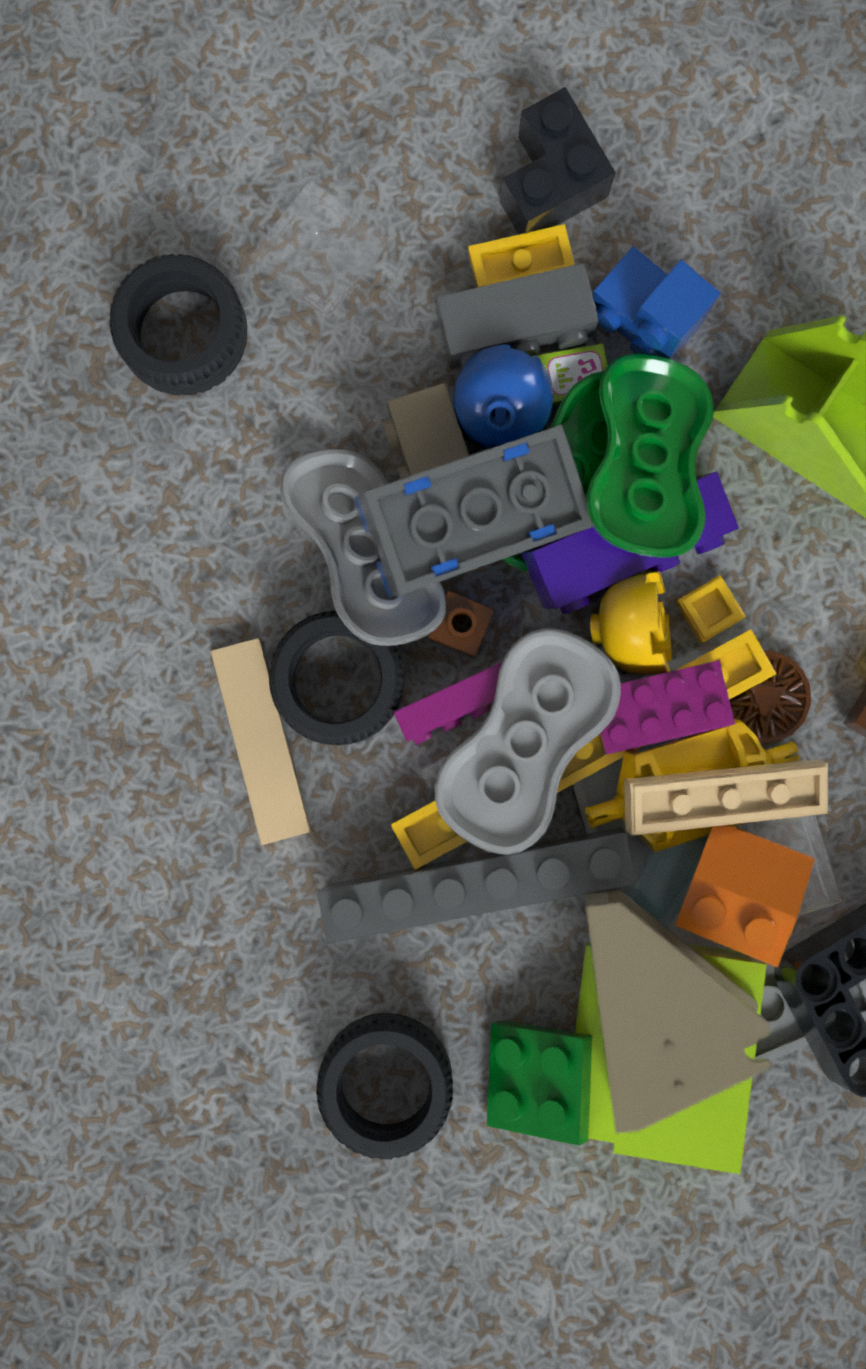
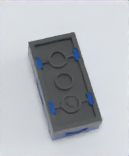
(474, 511)

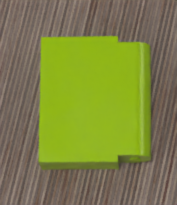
(700, 1136)

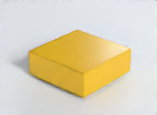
(710, 609)

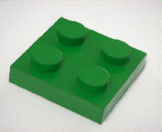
(539, 1082)

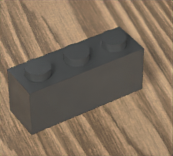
(519, 313)

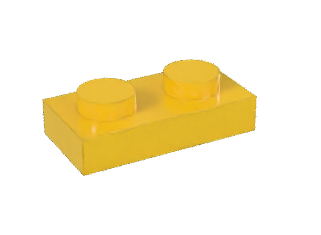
(520, 255)

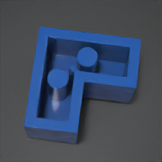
(653, 307)

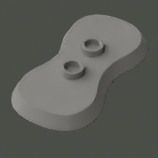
(321, 502)
(547, 705)

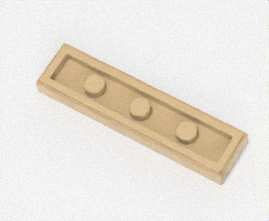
(260, 742)
(725, 796)

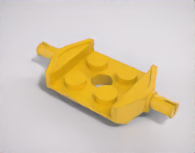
(710, 750)

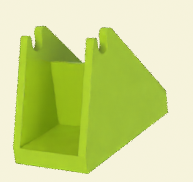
(807, 405)

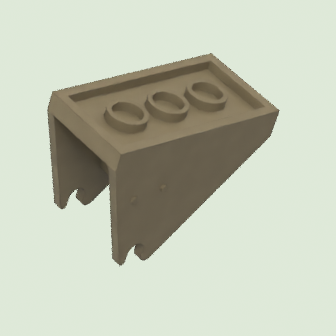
(666, 1014)

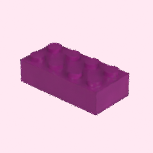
(448, 706)
(668, 708)

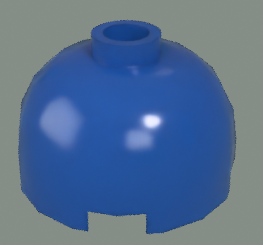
(502, 396)

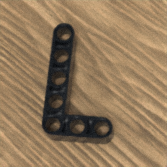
(828, 993)

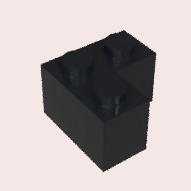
(565, 170)

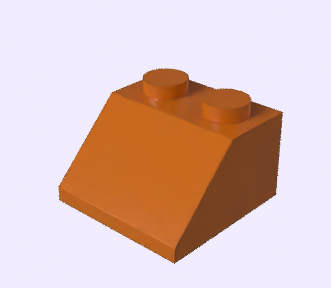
(746, 893)

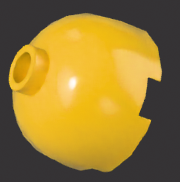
(634, 625)

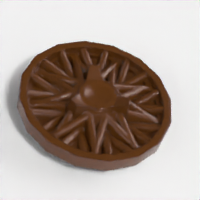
(777, 704)

